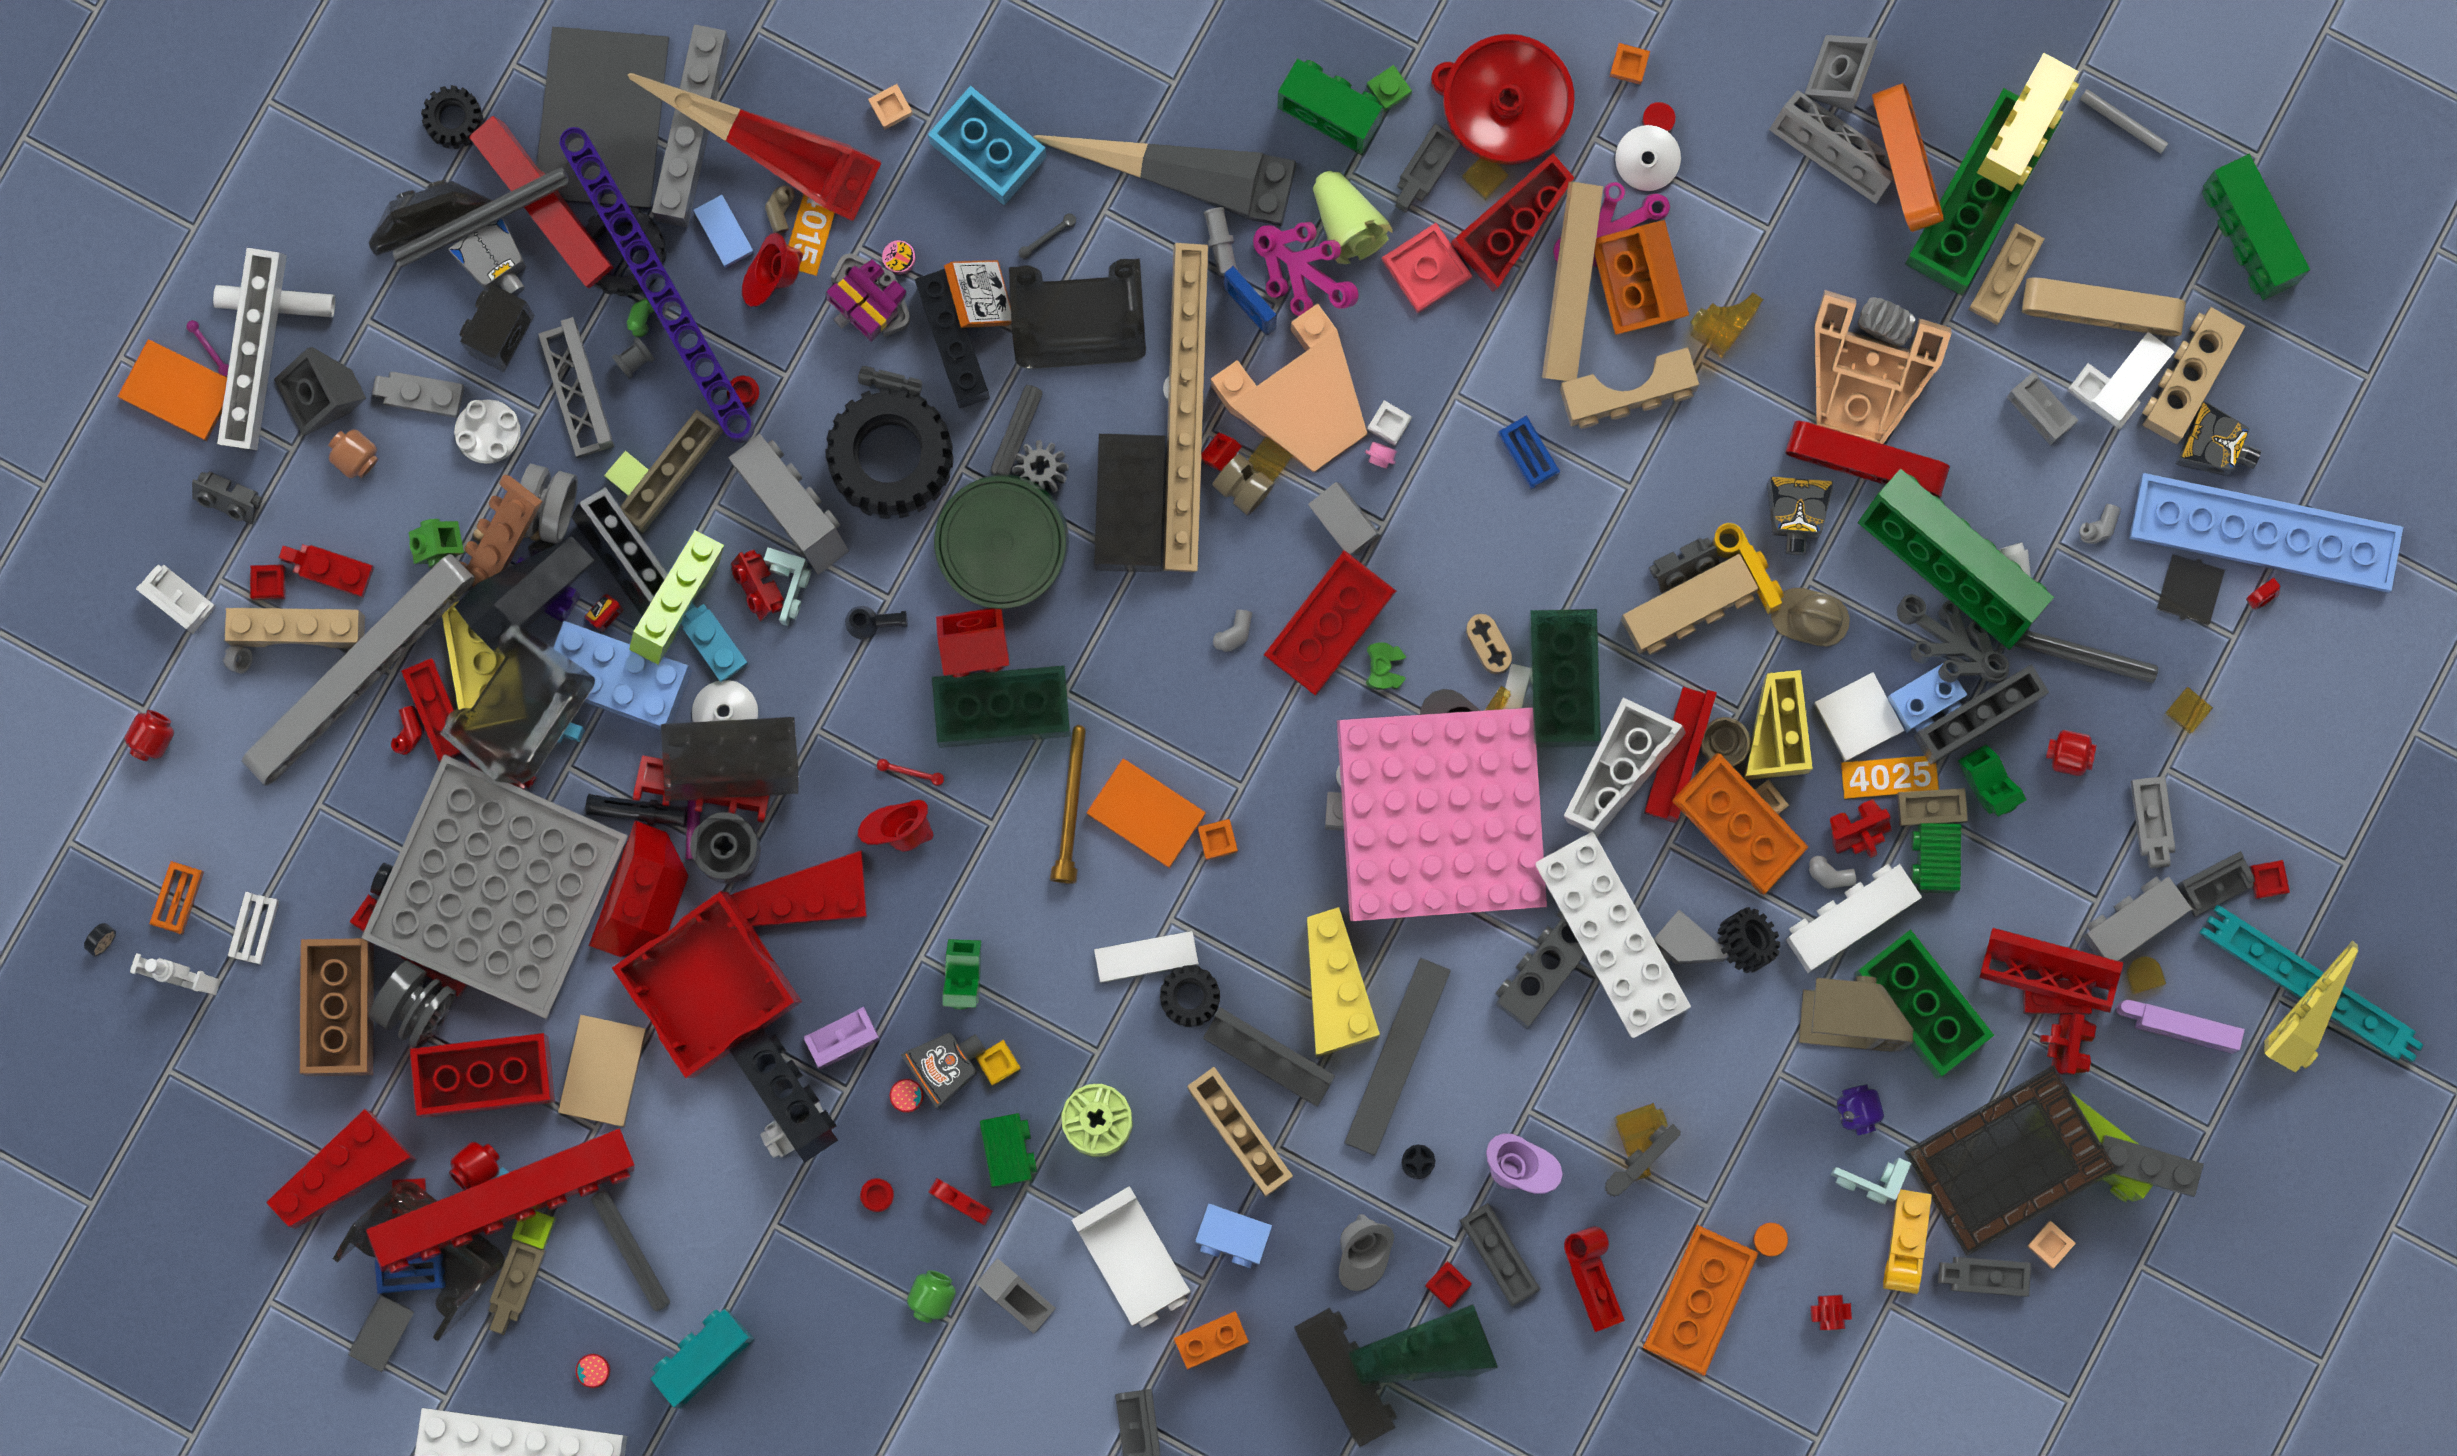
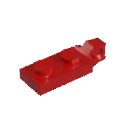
(329, 568)

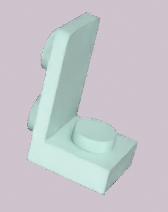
(783, 564)
(1893, 1176)

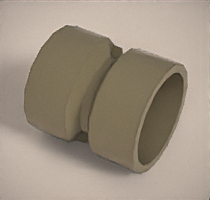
(1243, 484)

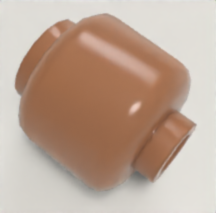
(352, 453)

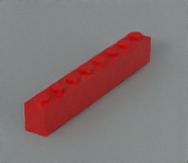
(501, 1200)

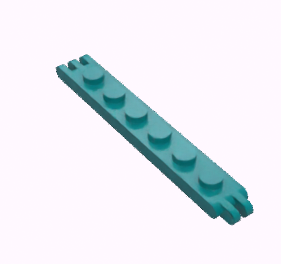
(2299, 976)

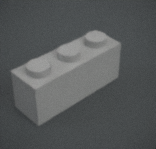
(2136, 919)

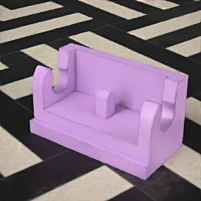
(841, 1038)

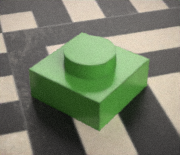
(1389, 88)

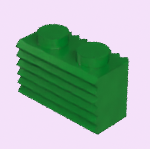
(1937, 858)
(1007, 1150)

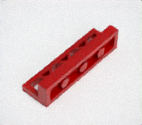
(1677, 768)
(2052, 963)

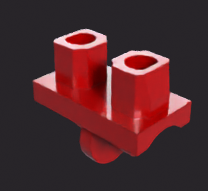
(1862, 834)
(2065, 1043)

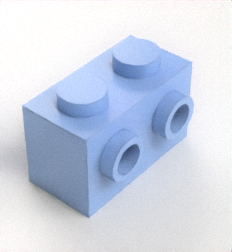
(1925, 699)
(1233, 1235)

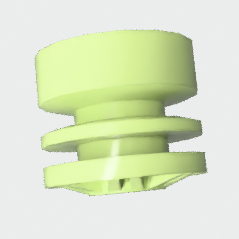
(1102, 1139)

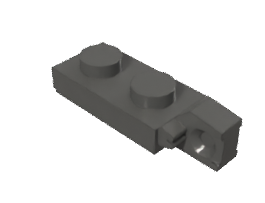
(1426, 166)

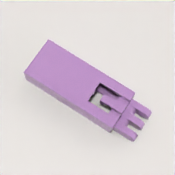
(2182, 1026)

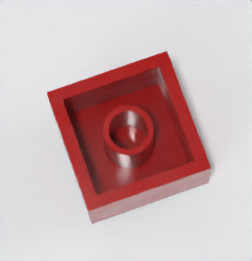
(972, 642)

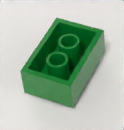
(1330, 105)

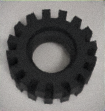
(442, 100)
(1750, 953)
(1175, 981)

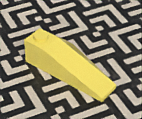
(2301, 1030)

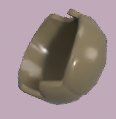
(1728, 738)

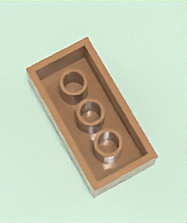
(336, 1007)

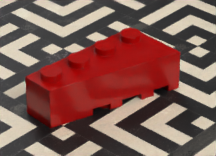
(1504, 230)
(345, 1166)

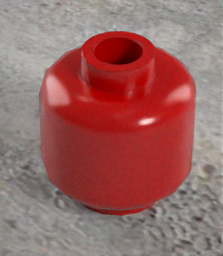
(149, 735)
(2071, 753)
(474, 1165)

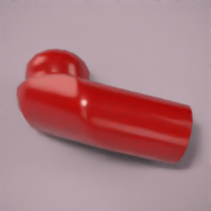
(410, 734)

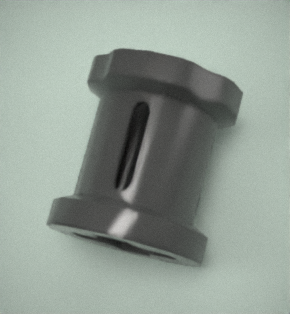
(633, 358)

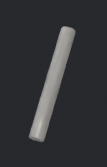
(2123, 121)

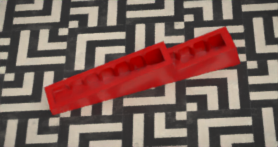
(549, 213)

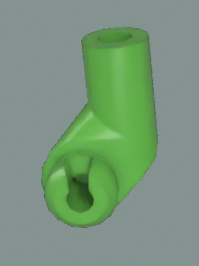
(638, 317)

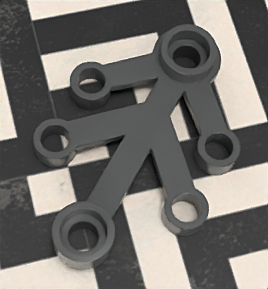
(1984, 662)

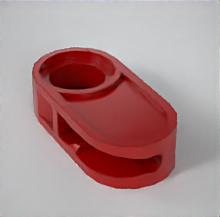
(960, 1201)

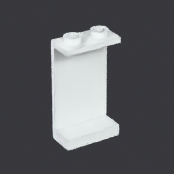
(1132, 1258)

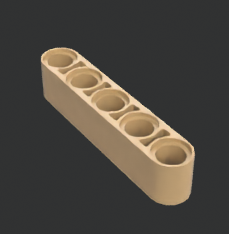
(2103, 306)

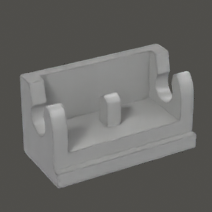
(2041, 408)
(1344, 519)

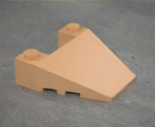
(1865, 381)
(1307, 403)

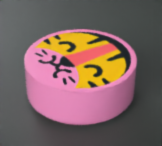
(899, 257)

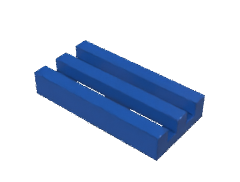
(1542, 476)
(437, 1271)

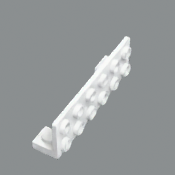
(1612, 935)

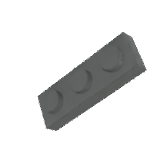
(2153, 1166)

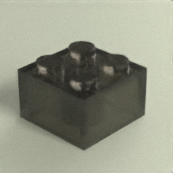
(496, 327)

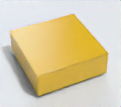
(998, 1063)

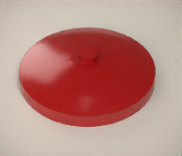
(1508, 99)

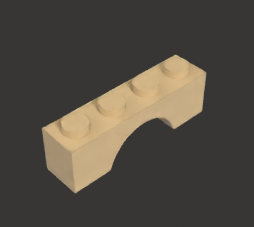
(1590, 400)
(293, 626)

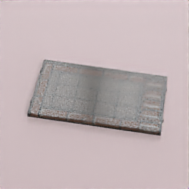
(2010, 1160)

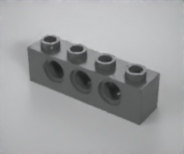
(1981, 714)
(1526, 1008)

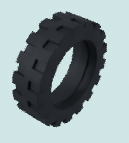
(627, 284)

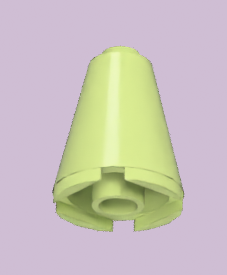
(1349, 217)

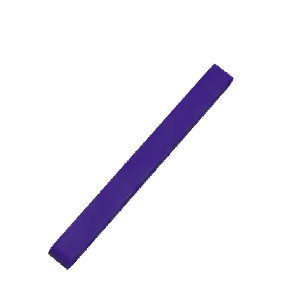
(652, 269)

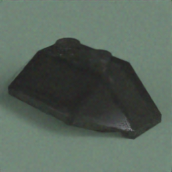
(421, 213)

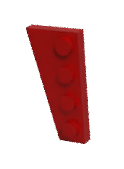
(810, 895)

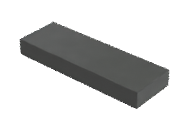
(1499, 1254)

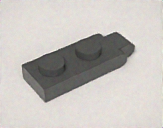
(1986, 1276)

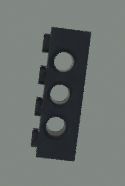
(952, 340)
(620, 548)
(753, 1057)

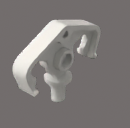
(174, 973)

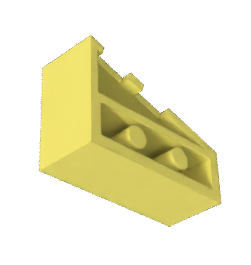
(1780, 730)

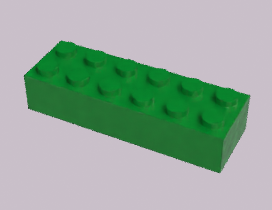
(1970, 209)
(1955, 559)

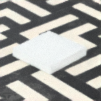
(1859, 717)

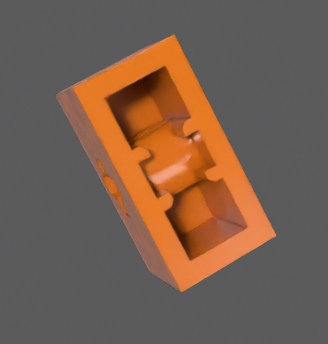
(1211, 1340)

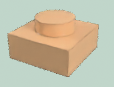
(890, 106)
(2051, 1244)

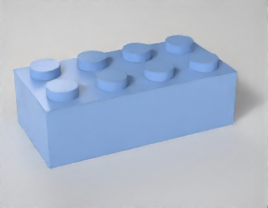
(624, 679)

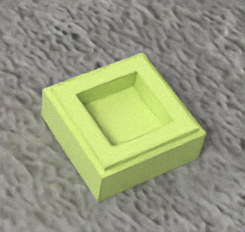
(626, 473)

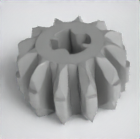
(1886, 321)
(1031, 462)

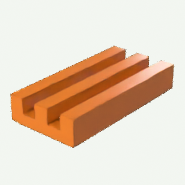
(188, 903)

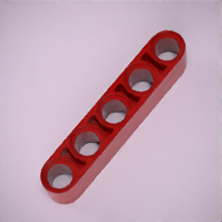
(1863, 457)

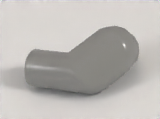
(2101, 529)

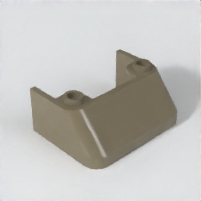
(1853, 1016)

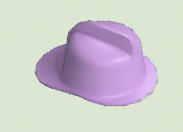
(1522, 1165)

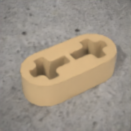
(1496, 640)

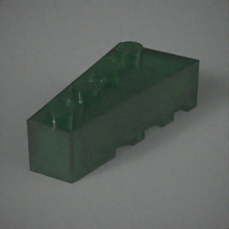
(1434, 1349)

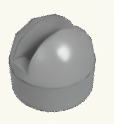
(244, 660)

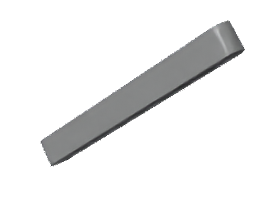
(358, 669)

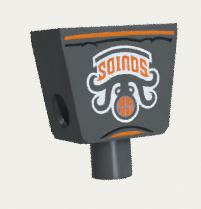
(943, 1066)

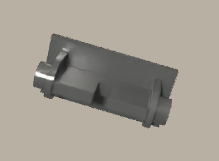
(212, 492)
(1697, 559)

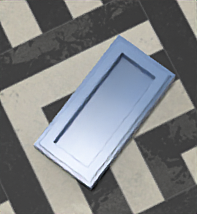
(723, 231)

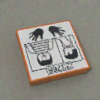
(979, 293)

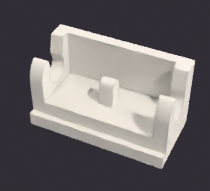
(176, 598)

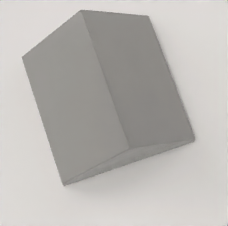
(1841, 70)

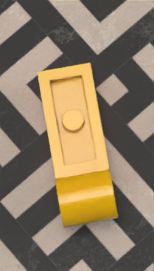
(1769, 591)
(1907, 1242)

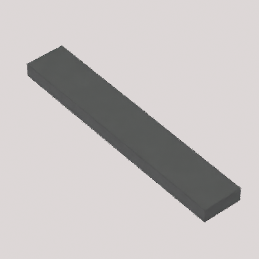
(1397, 1056)

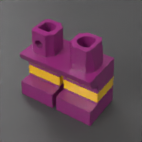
(864, 302)

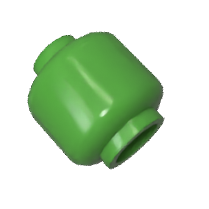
(931, 1296)

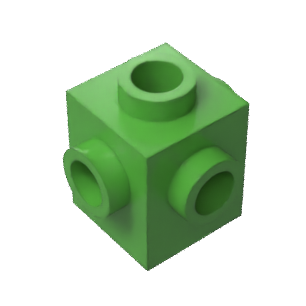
(435, 541)

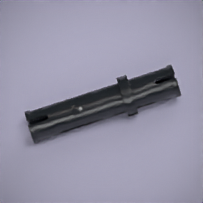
(649, 812)

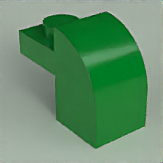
(1990, 781)
(962, 974)

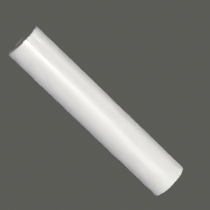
(290, 301)

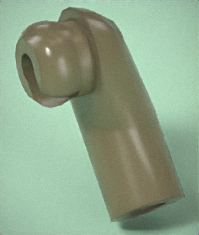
(777, 206)

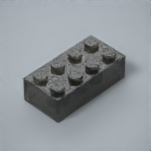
(1129, 503)
(729, 758)
(1329, 1353)

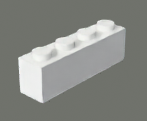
(1852, 918)

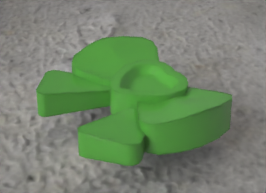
(1381, 656)

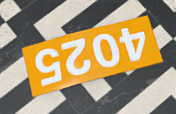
(1888, 776)

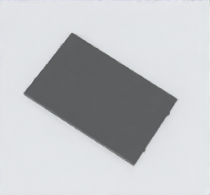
(593, 92)

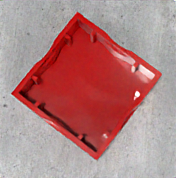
(707, 984)

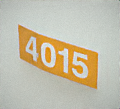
(811, 233)

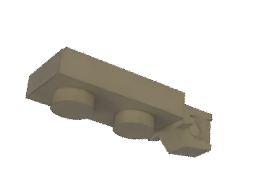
(514, 1284)

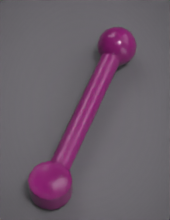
(193, 327)

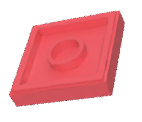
(1426, 267)

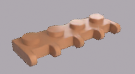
(504, 532)

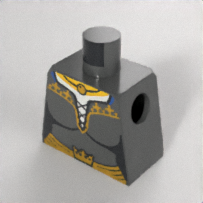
(2216, 443)
(1798, 510)

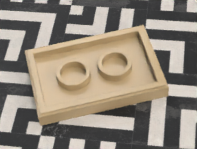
(602, 1070)

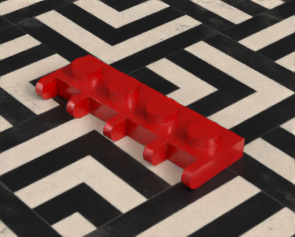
(651, 780)

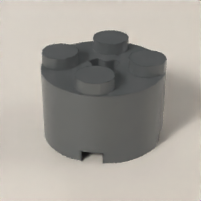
(713, 833)

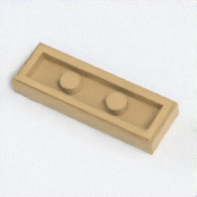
(2006, 274)

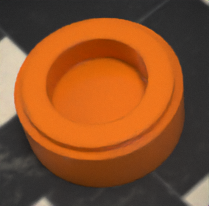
(1770, 1239)

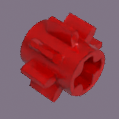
(1831, 1312)

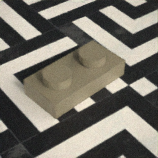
(1932, 806)

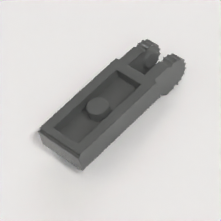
(1640, 1161)

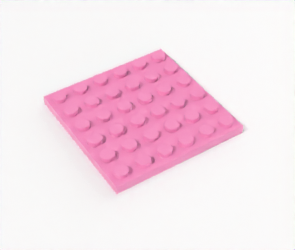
(1441, 813)

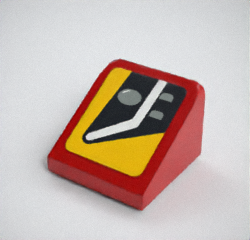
(604, 613)

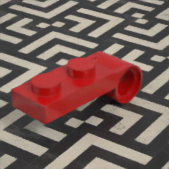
(1590, 1277)

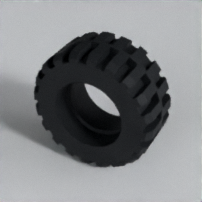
(878, 411)

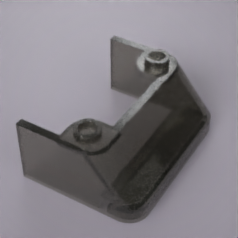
(466, 1268)

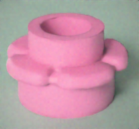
(1381, 455)

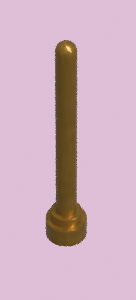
(1064, 868)

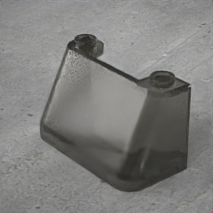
(1077, 318)
(520, 709)

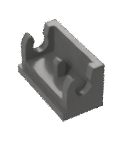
(2217, 884)
(380, 1332)
(1138, 1423)

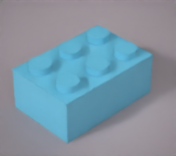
(987, 145)

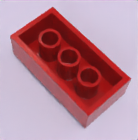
(482, 1075)

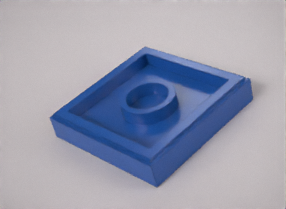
(1250, 301)

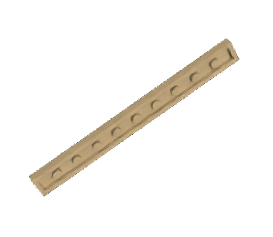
(1185, 407)

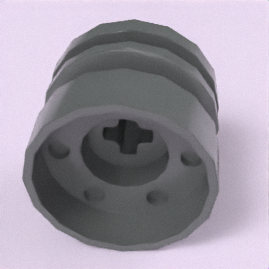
(417, 1007)

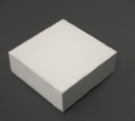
(1389, 423)

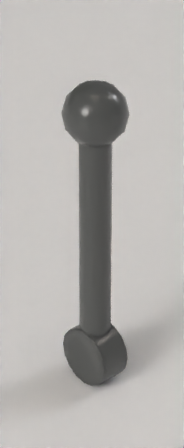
(1068, 221)

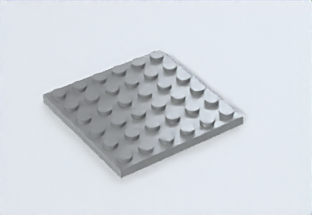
(494, 887)

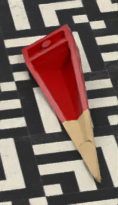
(813, 164)

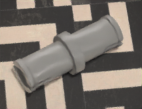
(1220, 239)

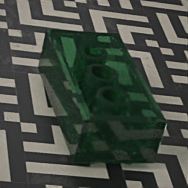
(1564, 677)
(1001, 706)

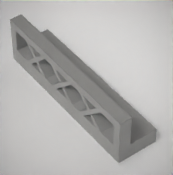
(1834, 148)
(585, 380)

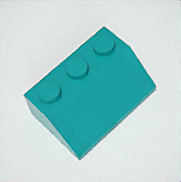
(700, 1357)

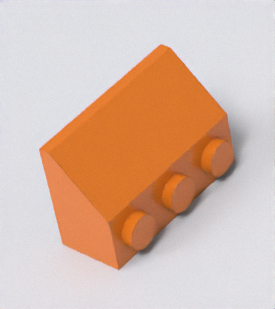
(1640, 277)

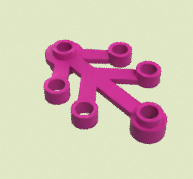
(1625, 222)
(1299, 266)

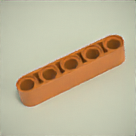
(1907, 157)

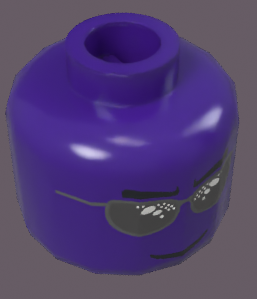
(1860, 1109)

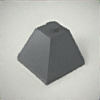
(318, 390)

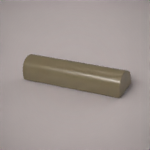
(670, 470)

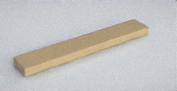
(1572, 281)

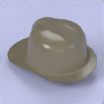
(1811, 617)

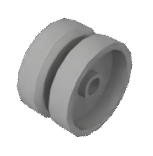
(557, 505)

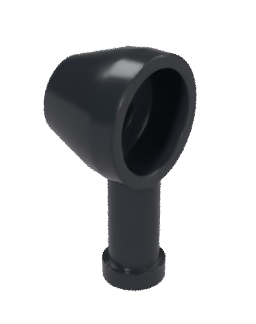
(873, 621)

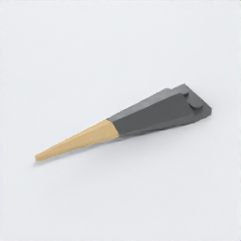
(1239, 181)

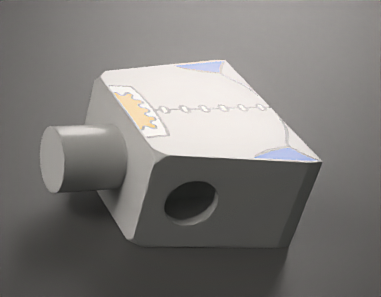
(491, 257)

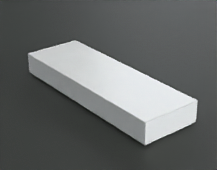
(2132, 378)
(1146, 957)

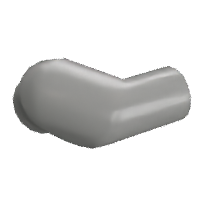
(1236, 635)
(1828, 876)

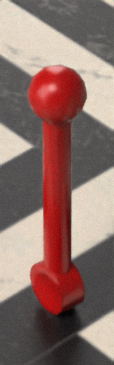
(937, 778)

